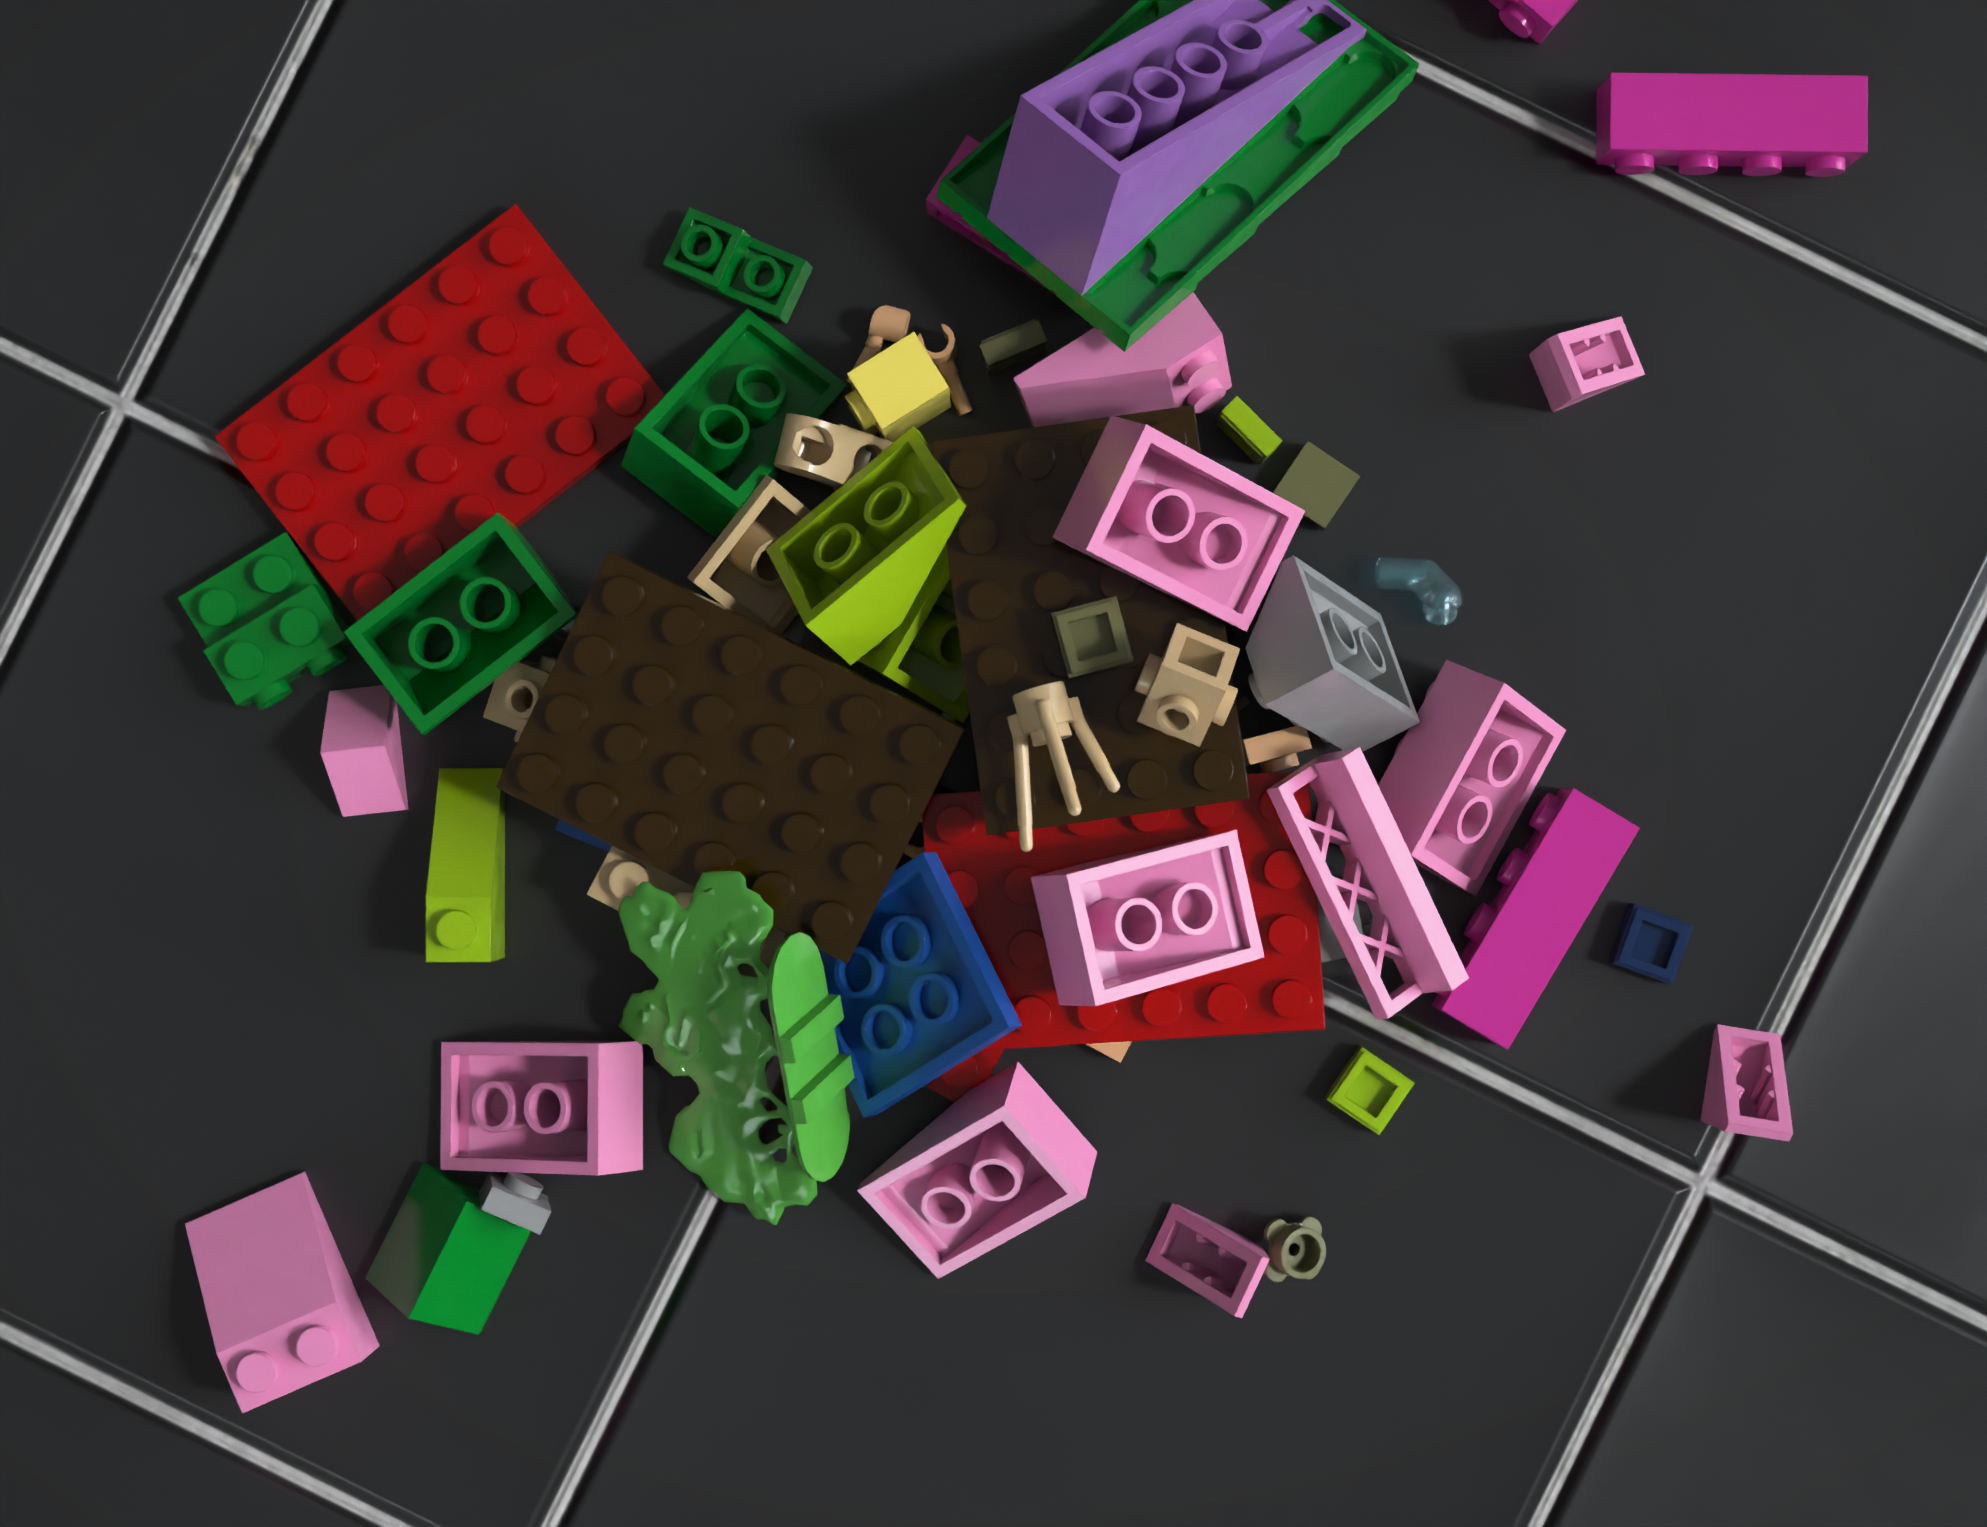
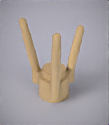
(1046, 716)

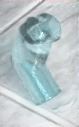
(1426, 580)

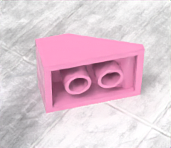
(1169, 367)
(1178, 522)
(1147, 919)
(542, 1106)
(982, 1172)
(277, 1293)

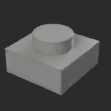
(516, 1200)

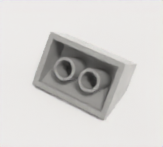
(1327, 662)

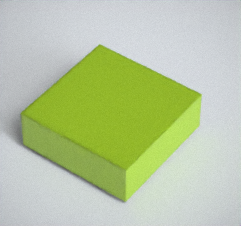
(1247, 431)
(1369, 1090)

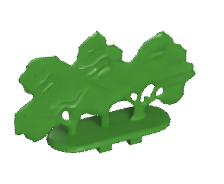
(710, 1027)

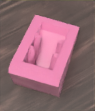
(1585, 362)
(364, 751)
(1747, 1084)
(1209, 1259)

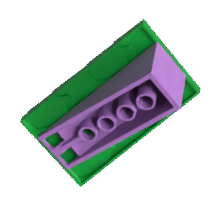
(1171, 147)

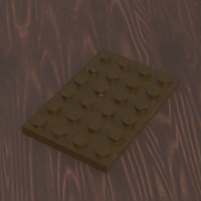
(1006, 586)
(729, 753)

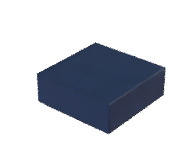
(1651, 943)

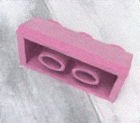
(1466, 773)

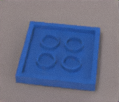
(915, 989)

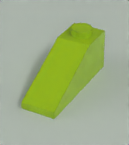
(467, 868)

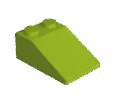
(869, 547)

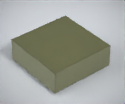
(1012, 346)
(1316, 484)
(1092, 637)

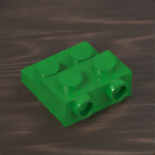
(267, 623)

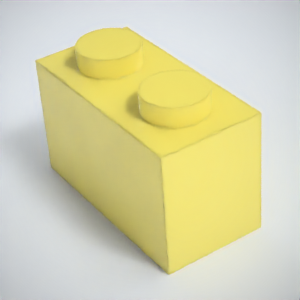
(897, 390)

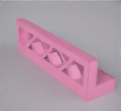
(1375, 872)

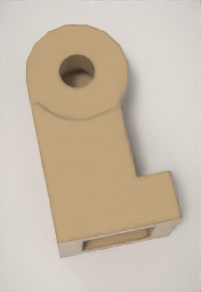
(825, 450)

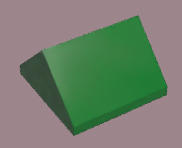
(445, 1254)

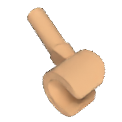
(886, 324)
(945, 364)

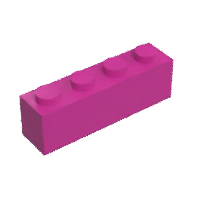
(1731, 121)
(1535, 913)

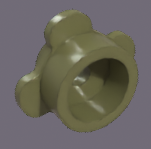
(1309, 1249)

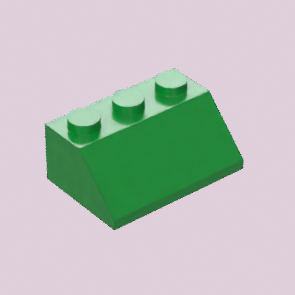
(462, 622)

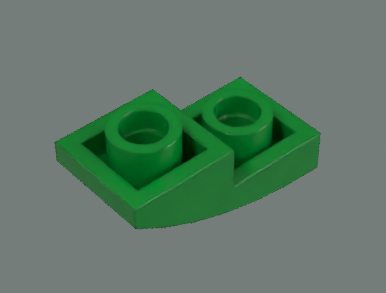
(738, 265)

